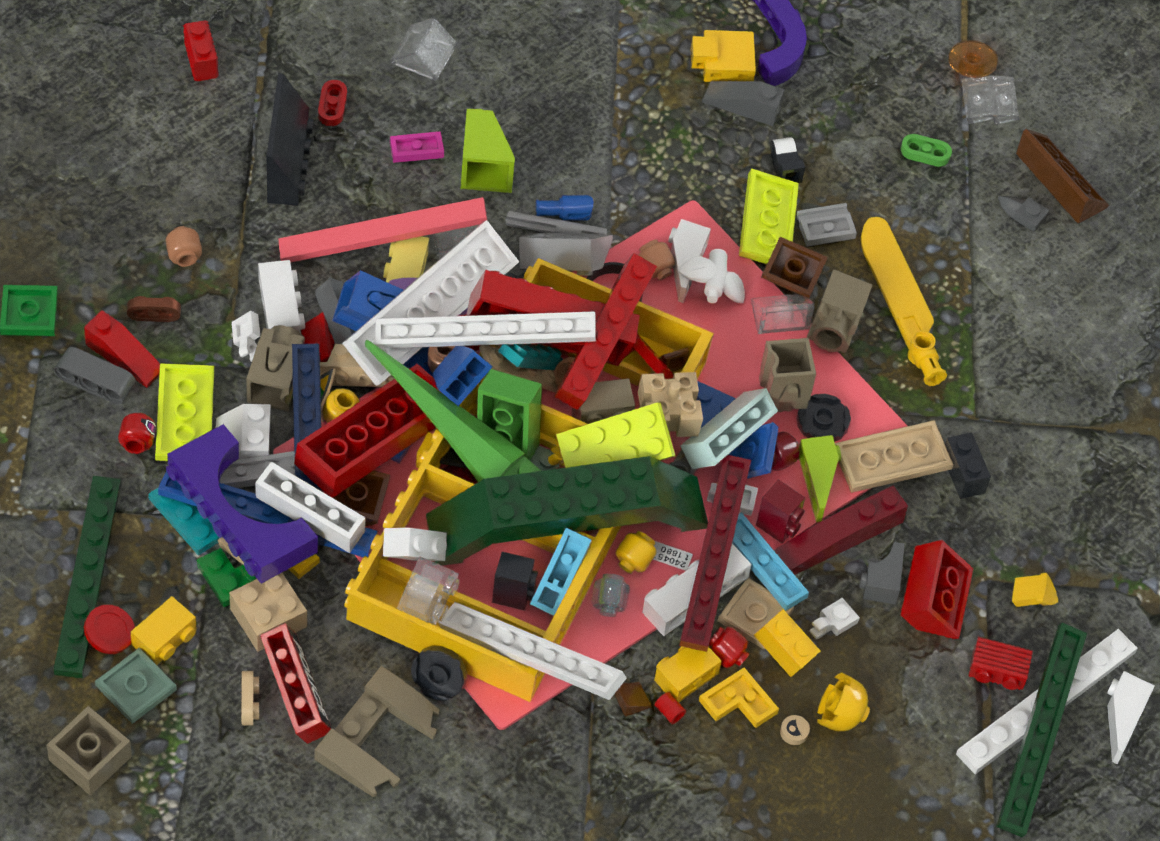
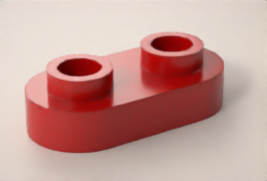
(331, 104)

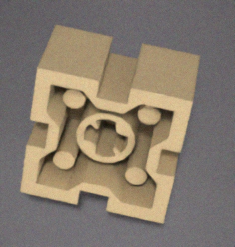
(677, 400)

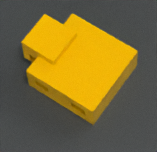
(724, 55)

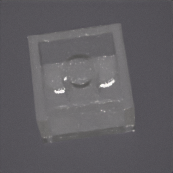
(429, 591)

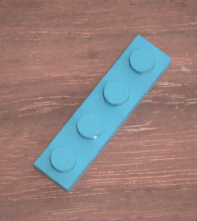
(768, 565)

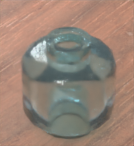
(610, 594)

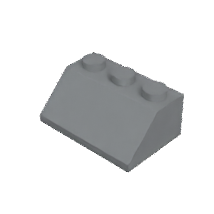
(566, 250)

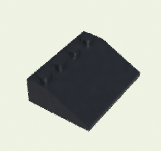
(288, 145)

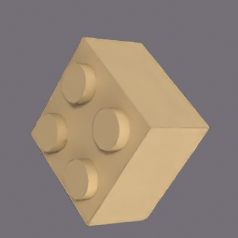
(267, 606)

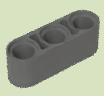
(94, 375)

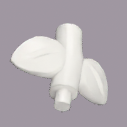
(715, 275)

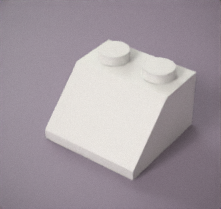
(250, 427)

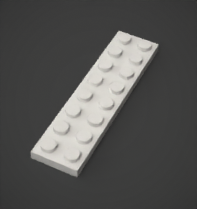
(437, 293)

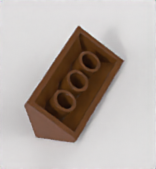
(1059, 176)

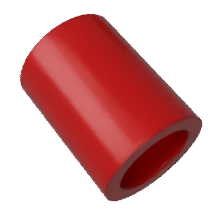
(670, 708)

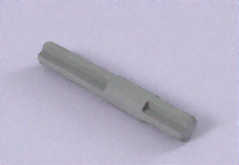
(549, 225)

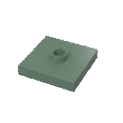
(135, 685)

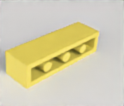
(407, 259)

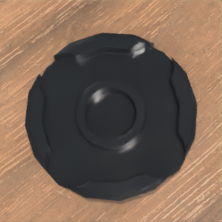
(824, 417)
(439, 672)

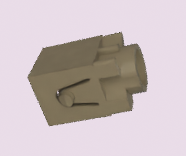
(839, 312)
(271, 368)
(788, 373)

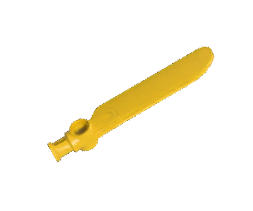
(902, 297)

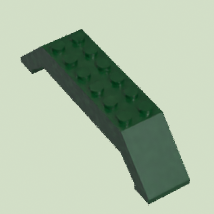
(567, 498)

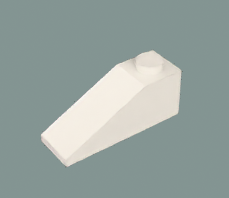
(687, 242)
(1125, 709)

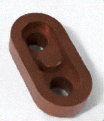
(153, 309)

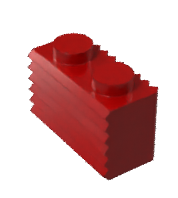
(201, 50)
(1000, 663)

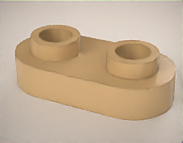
(250, 709)

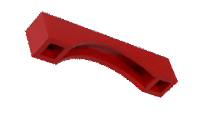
(609, 326)

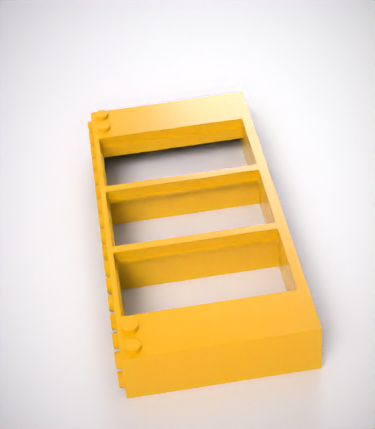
(380, 584)

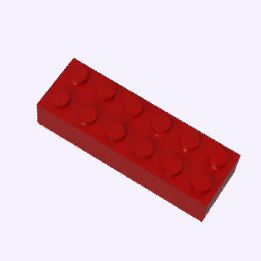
(507, 295)
(363, 437)

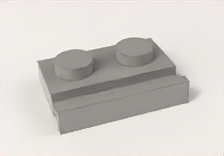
(826, 224)

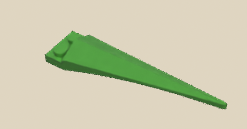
(476, 444)

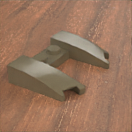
(341, 747)

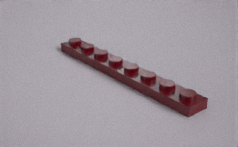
(715, 553)

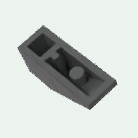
(746, 98)

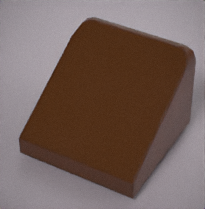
(676, 360)
(632, 698)

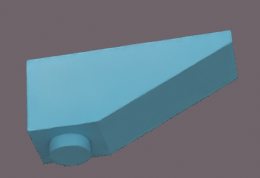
(561, 571)

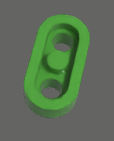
(926, 150)

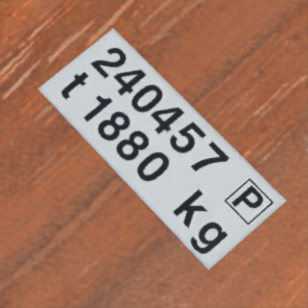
(672, 556)

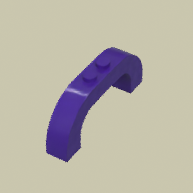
(784, 61)

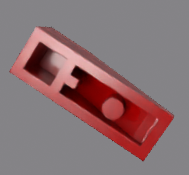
(121, 348)

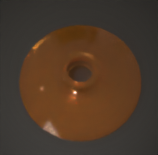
(973, 59)

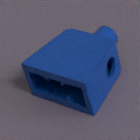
(460, 373)

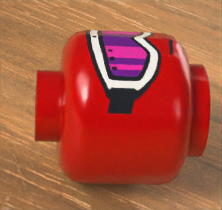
(137, 433)

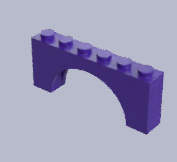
(261, 546)

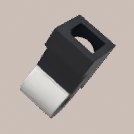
(786, 159)

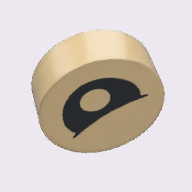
(794, 730)

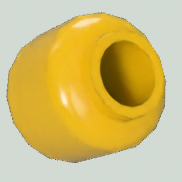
(337, 403)
(636, 552)

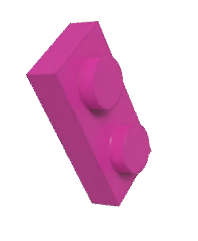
(416, 147)

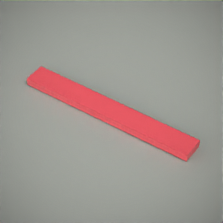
(383, 230)

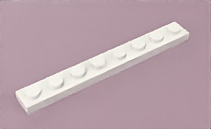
(485, 330)
(533, 651)
(1012, 726)

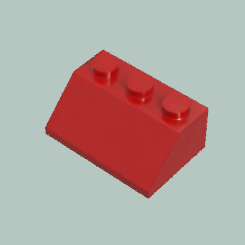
(937, 590)

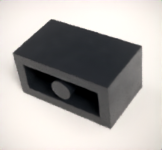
(969, 468)
(514, 581)

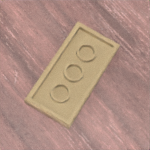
(893, 456)

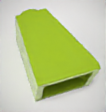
(486, 154)

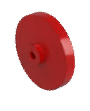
(109, 629)

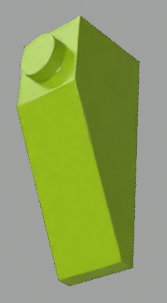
(818, 463)

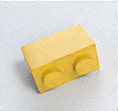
(164, 630)
(787, 643)
(686, 671)

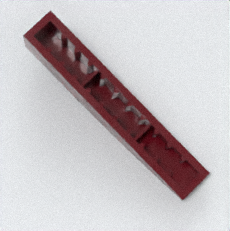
(844, 530)

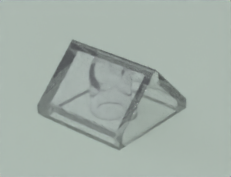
(425, 49)
(782, 313)

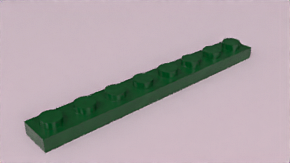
(87, 575)
(1041, 730)

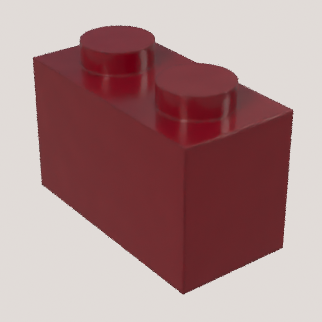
(781, 512)

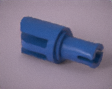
(567, 207)

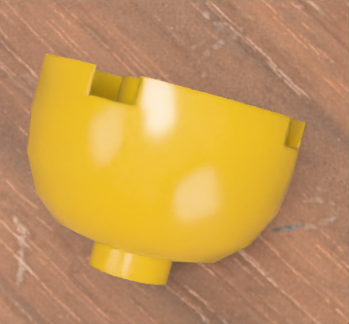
(843, 704)

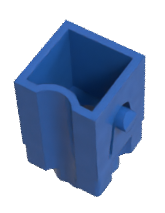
(362, 299)

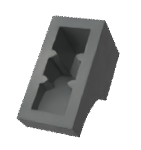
(883, 578)

